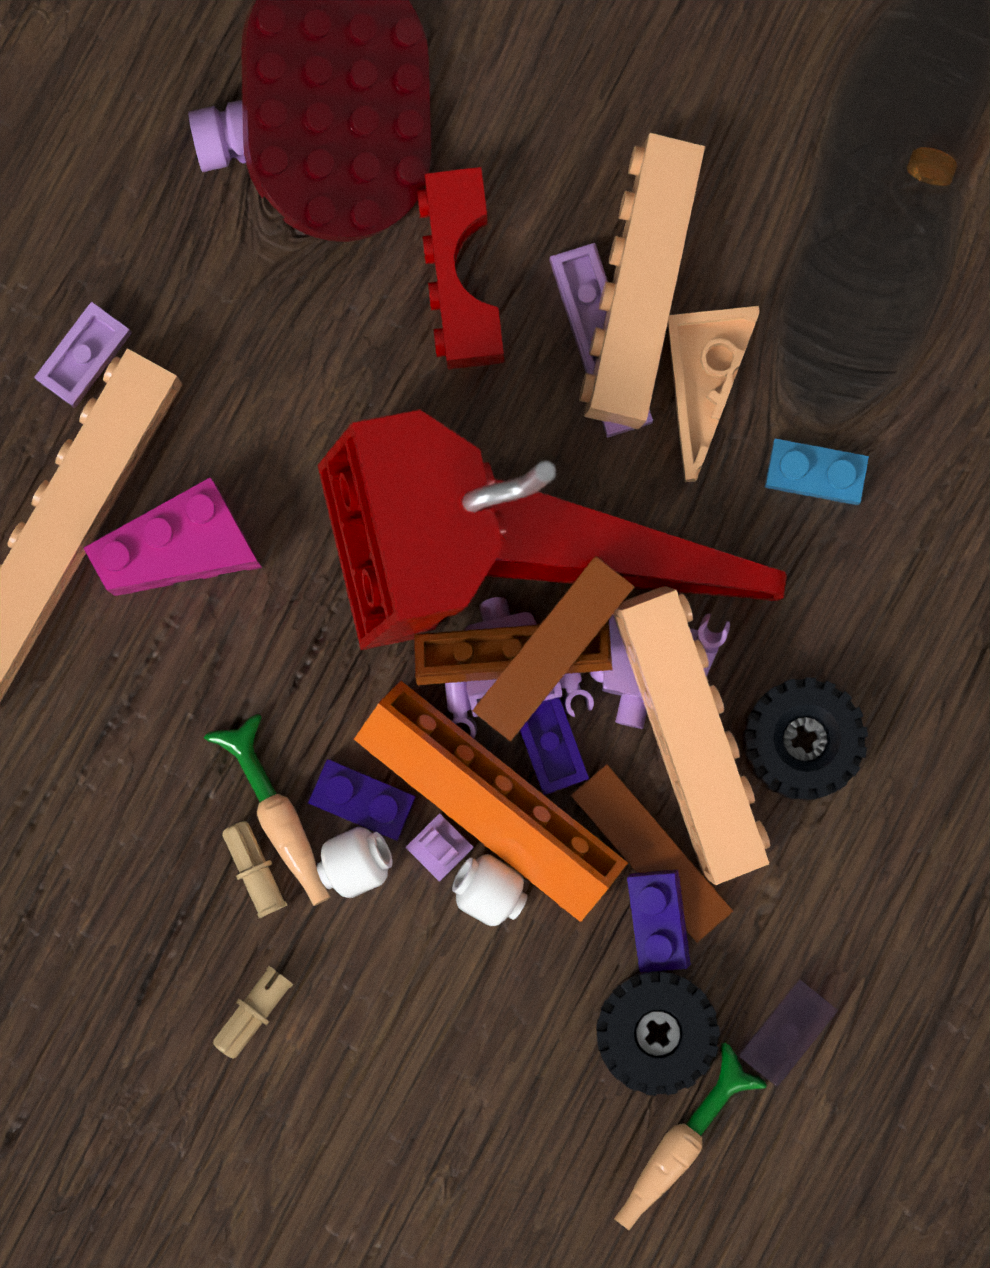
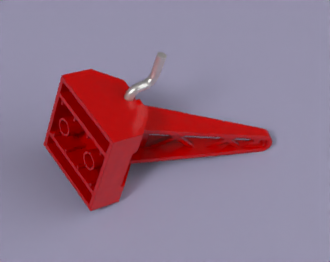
(428, 522)

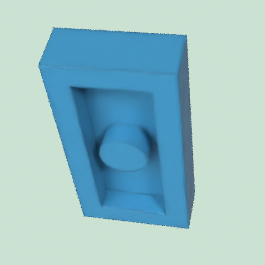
(816, 471)

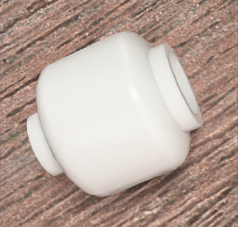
(354, 862)
(489, 890)

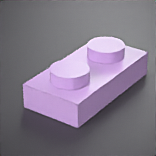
(83, 355)

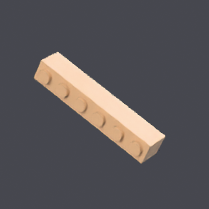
(643, 281)
(691, 734)

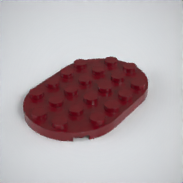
(336, 112)

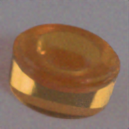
(932, 166)

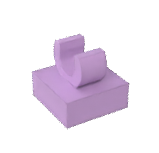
(439, 847)

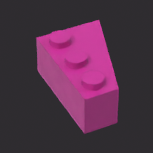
(173, 544)

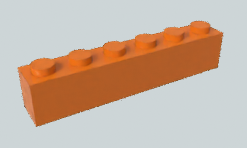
(490, 800)

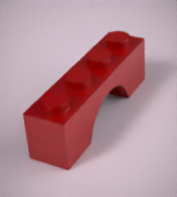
(456, 211)

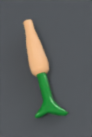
(274, 811)
(684, 1141)

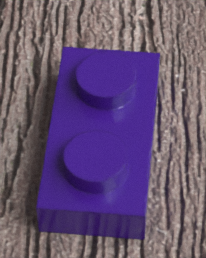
(553, 748)
(362, 800)
(658, 920)

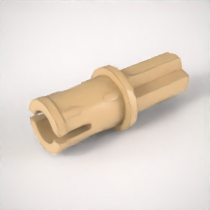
(253, 869)
(252, 1013)

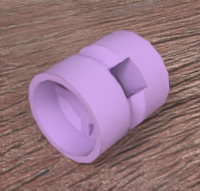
(218, 135)

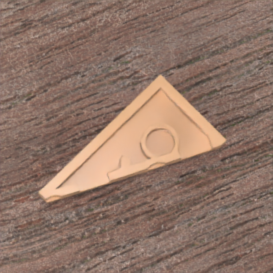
(704, 362)

